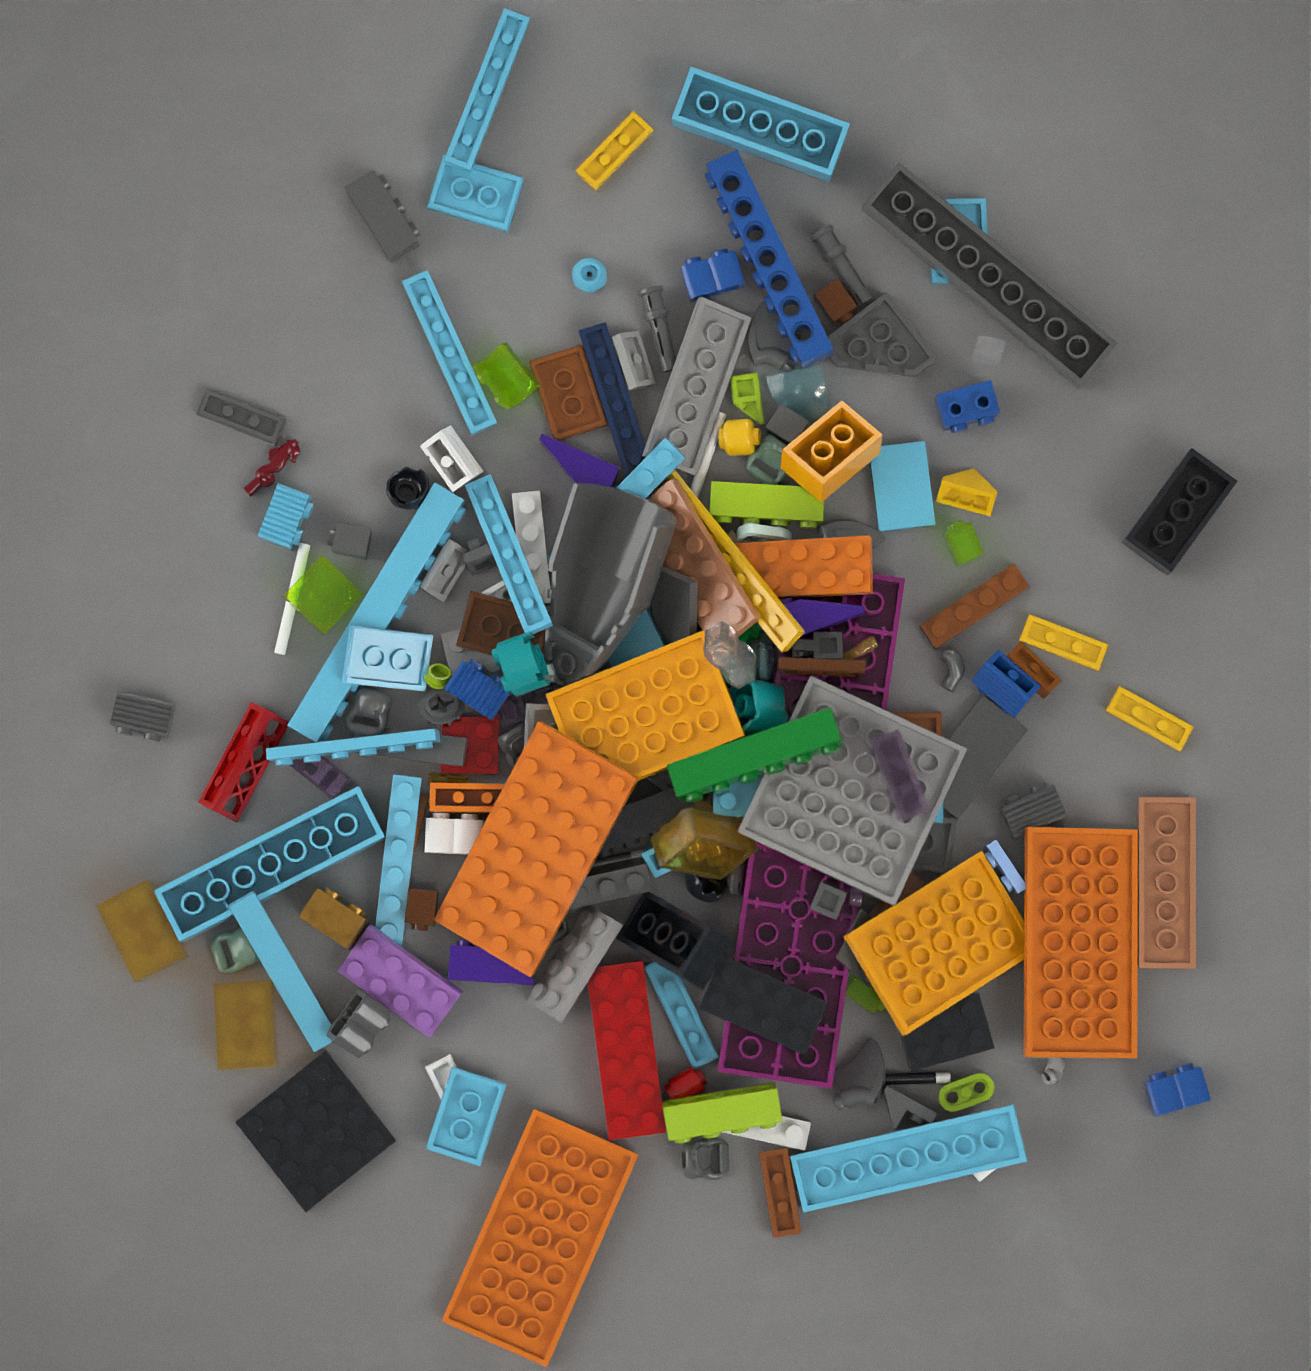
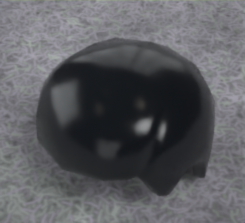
(407, 488)
(705, 888)

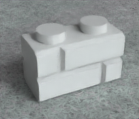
(451, 458)

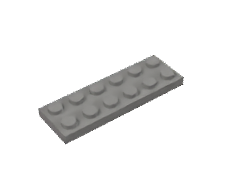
(698, 381)

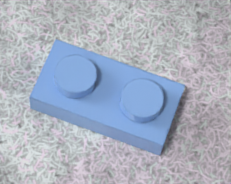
(998, 858)

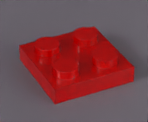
(482, 747)

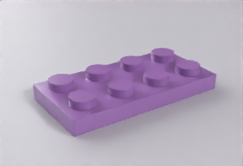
(400, 981)

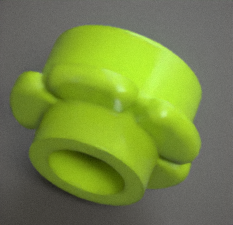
(437, 676)

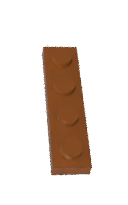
(974, 606)

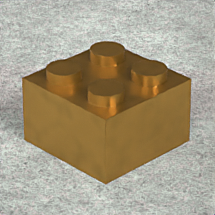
(333, 918)

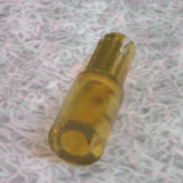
(861, 649)
(434, 777)

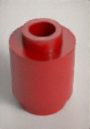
(686, 1084)

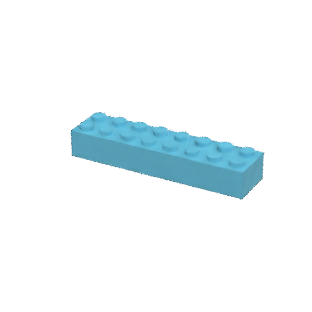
(270, 863)

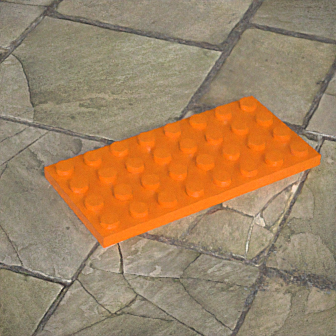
(536, 848)
(1080, 942)
(540, 1237)

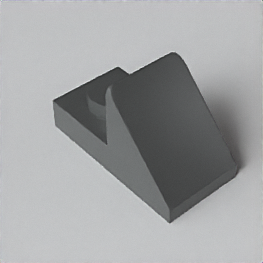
(899, 1103)

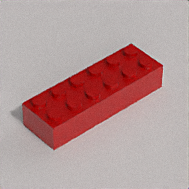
(626, 1051)

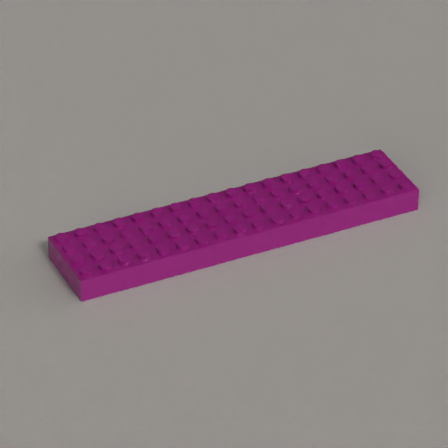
(775, 921)

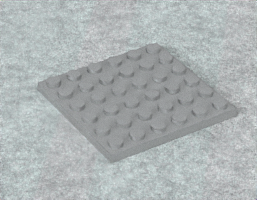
(837, 805)

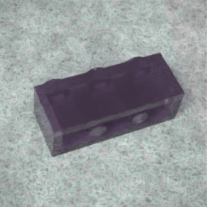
(899, 776)

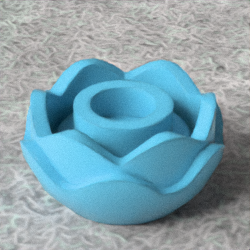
(586, 283)

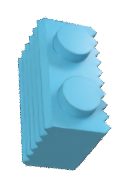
(285, 517)

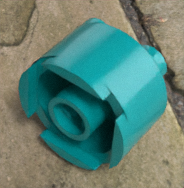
(521, 664)
(759, 706)

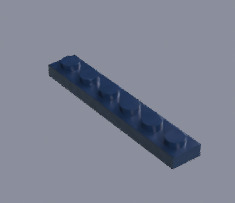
(613, 396)

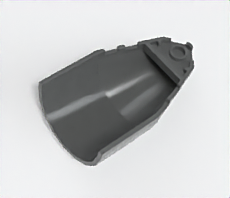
(602, 575)

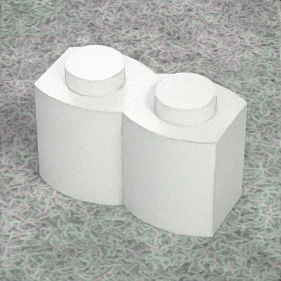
(451, 835)

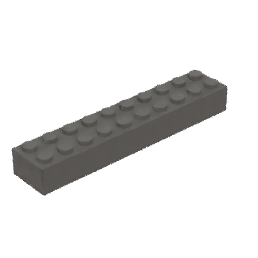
(989, 275)

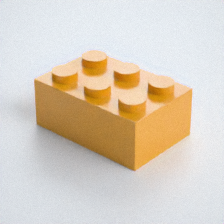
(831, 451)

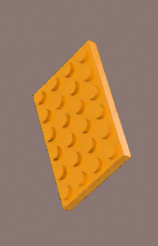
(650, 708)
(940, 943)

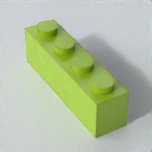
(764, 503)
(722, 1112)

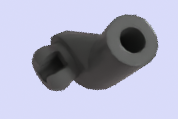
(956, 669)

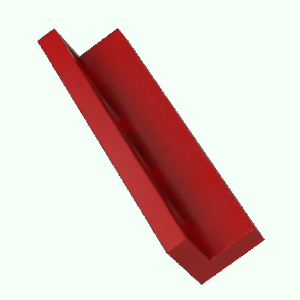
(239, 759)

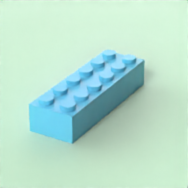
(760, 124)

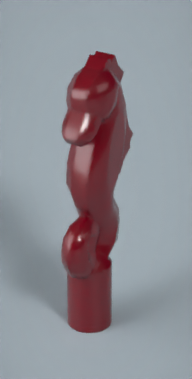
(278, 457)

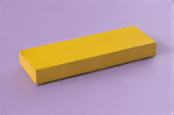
(614, 151)
(1063, 642)
(1149, 718)

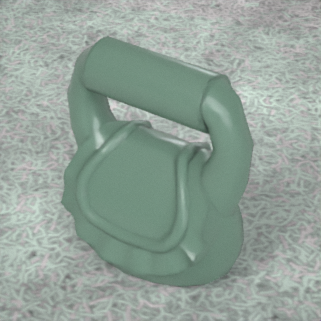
(769, 452)
(240, 949)

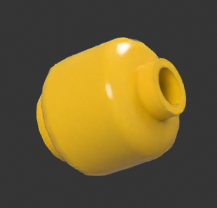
(739, 437)

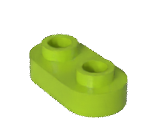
(965, 1091)

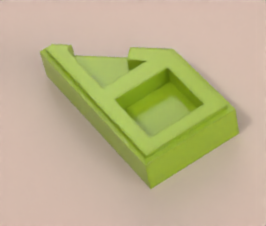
(747, 396)

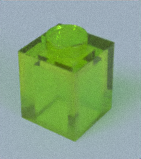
(963, 543)

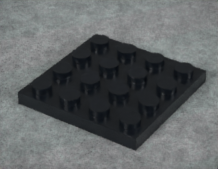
(315, 1131)

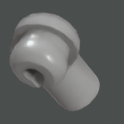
(1053, 1070)

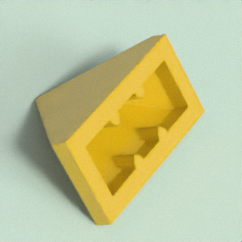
(968, 492)

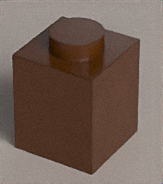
(835, 303)
(421, 909)

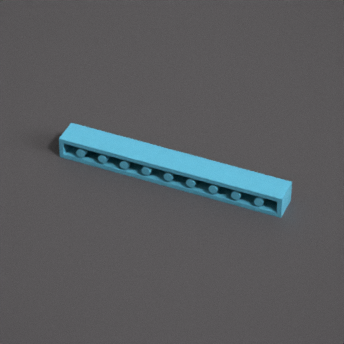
(380, 607)

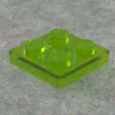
(322, 595)

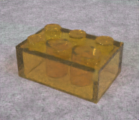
(702, 844)
(142, 931)
(245, 1025)

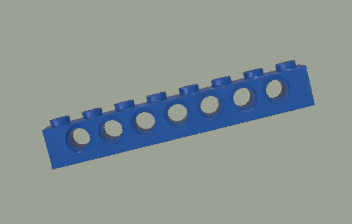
(731, 168)

